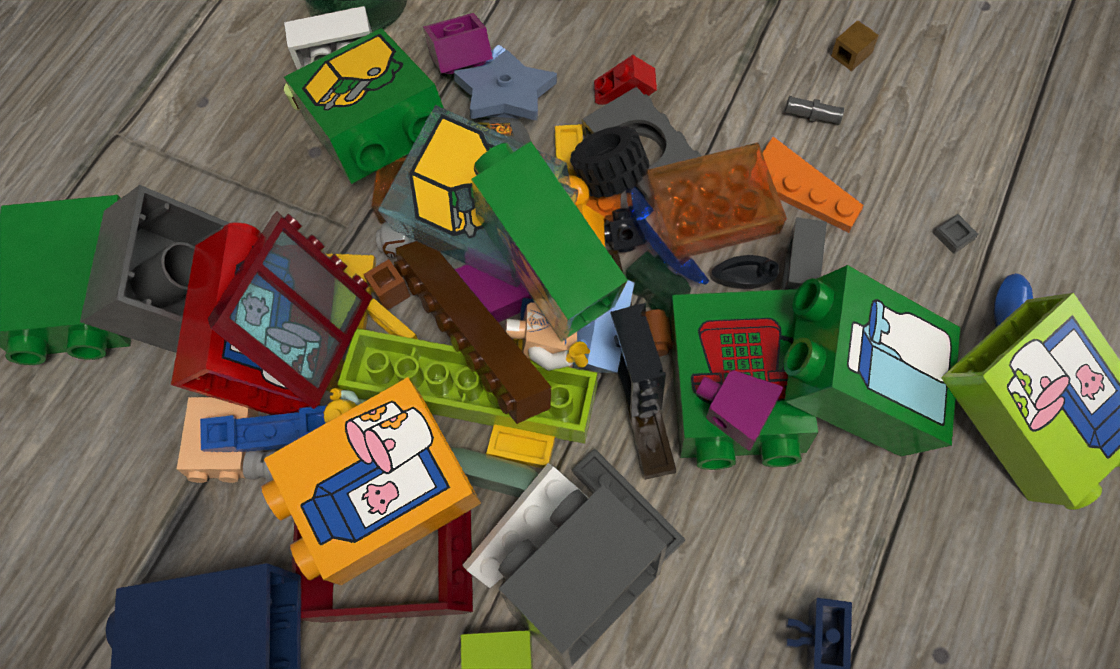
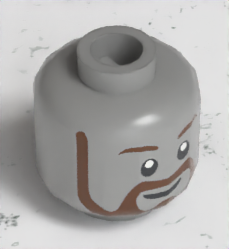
(389, 240)

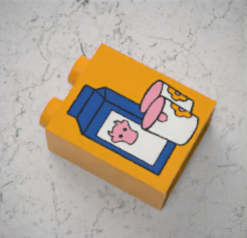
(367, 485)

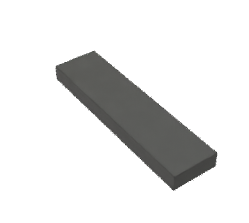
(597, 471)

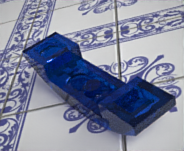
(639, 210)

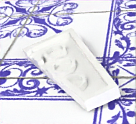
(524, 520)

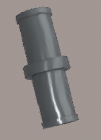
(814, 110)

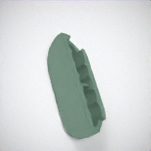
(494, 472)

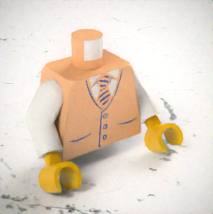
(542, 343)

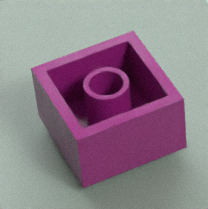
(458, 43)

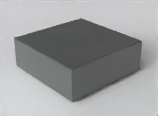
(955, 233)

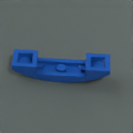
(258, 433)

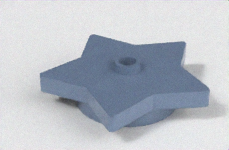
(505, 88)

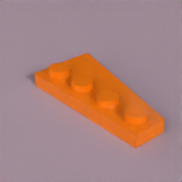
(808, 188)

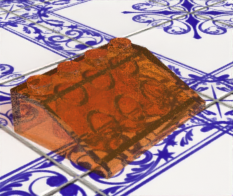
(715, 201)

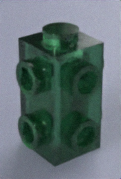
(656, 282)

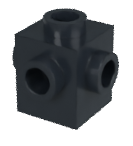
(621, 231)

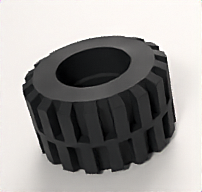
(610, 161)

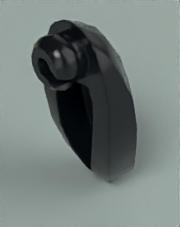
(745, 272)

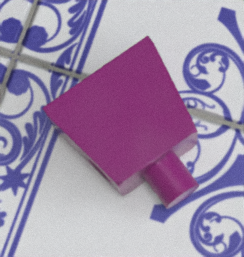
(740, 405)

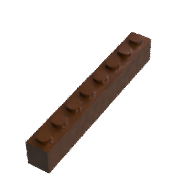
(474, 332)

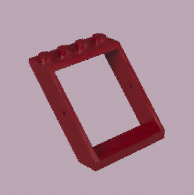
(454, 584)

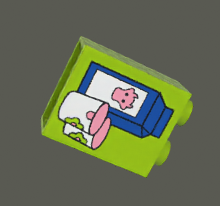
(1046, 400)

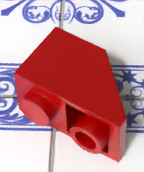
(623, 78)

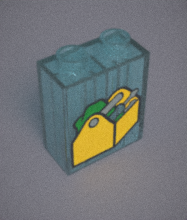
(435, 192)

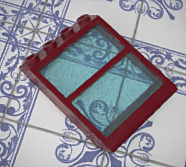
(292, 308)

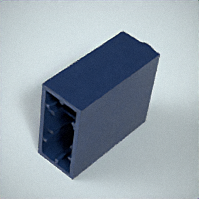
(209, 621)

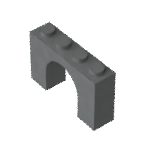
(638, 112)

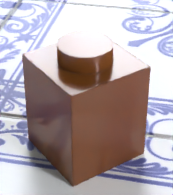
(387, 284)

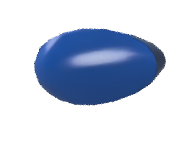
(1010, 296)

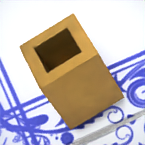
(854, 45)

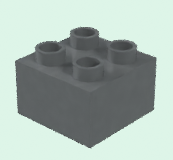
(145, 266)
(581, 574)

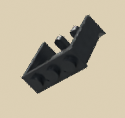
(639, 362)

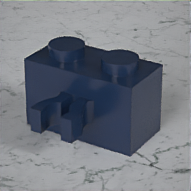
(827, 633)

